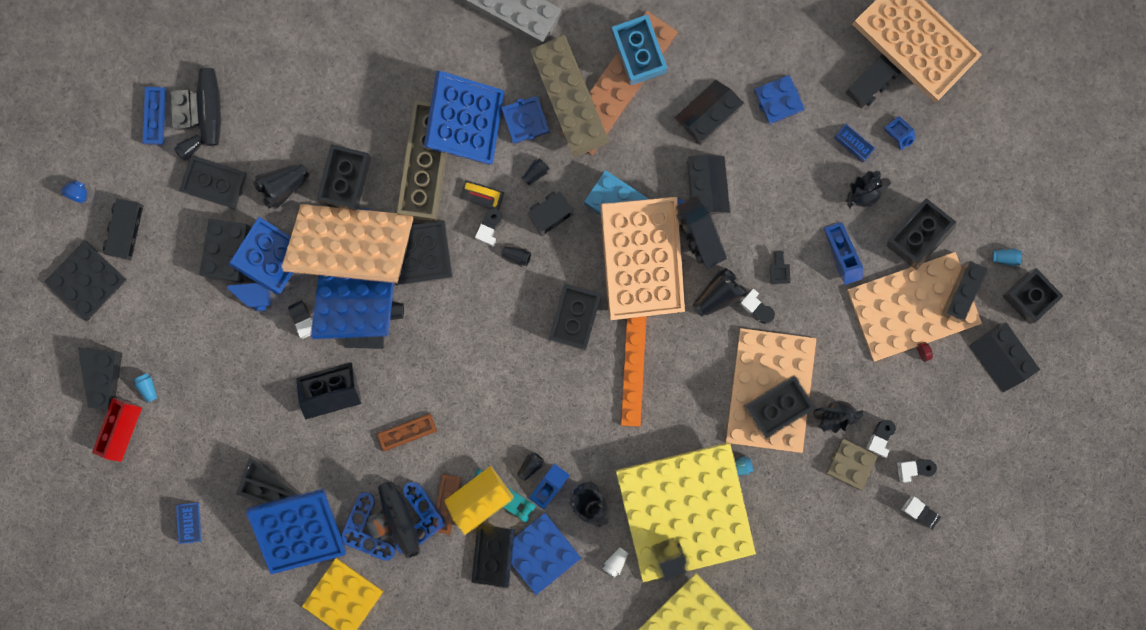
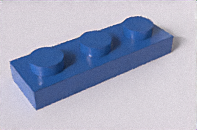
(154, 115)

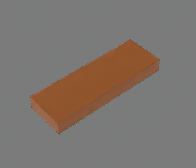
(406, 432)
(448, 486)

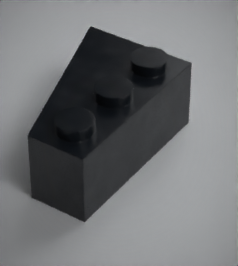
(100, 376)
(263, 484)

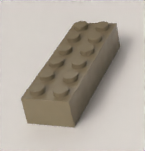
(569, 96)
(422, 170)

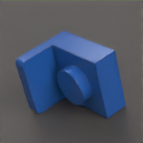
(901, 132)

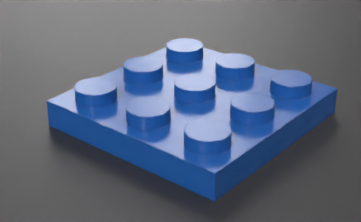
(263, 256)
(542, 553)

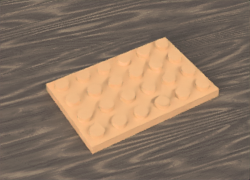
(918, 43)
(348, 243)
(642, 258)
(908, 307)
(760, 364)

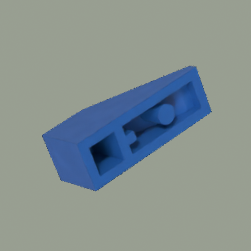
(844, 253)

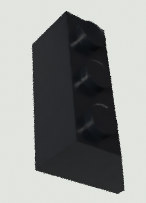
(709, 111)
(709, 182)
(1004, 357)
(328, 391)

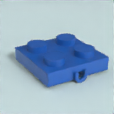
(779, 99)
(525, 119)

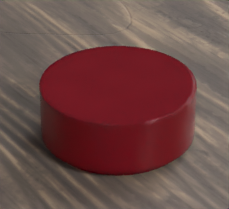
(925, 351)

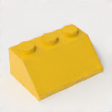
(478, 500)

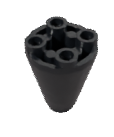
(280, 184)
(720, 293)

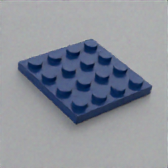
(464, 118)
(351, 308)
(296, 531)

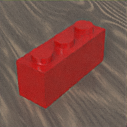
(117, 430)

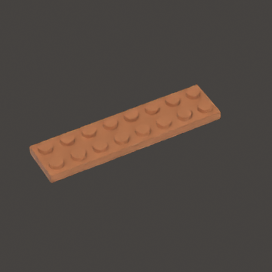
(613, 90)

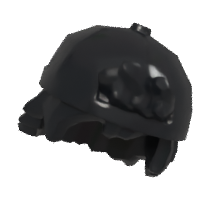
(867, 189)
(837, 416)
(589, 504)

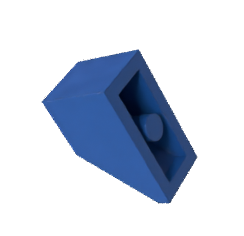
(253, 295)
(549, 486)

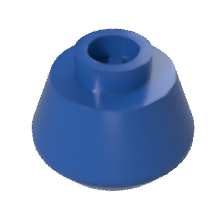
(75, 191)

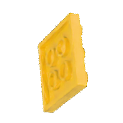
(342, 597)

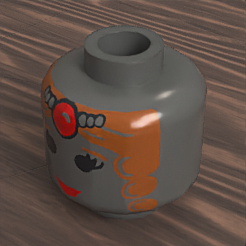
(378, 526)

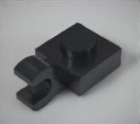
(779, 272)

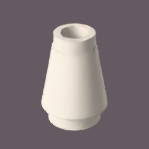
(615, 563)

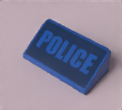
(854, 143)
(188, 523)

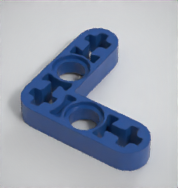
(426, 517)
(358, 529)

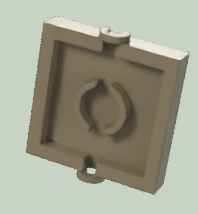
(851, 464)

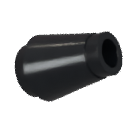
(188, 147)
(535, 171)
(517, 255)
(531, 464)

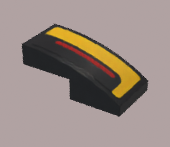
(482, 195)

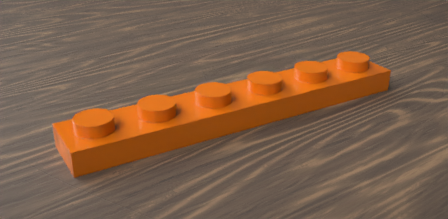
(633, 371)

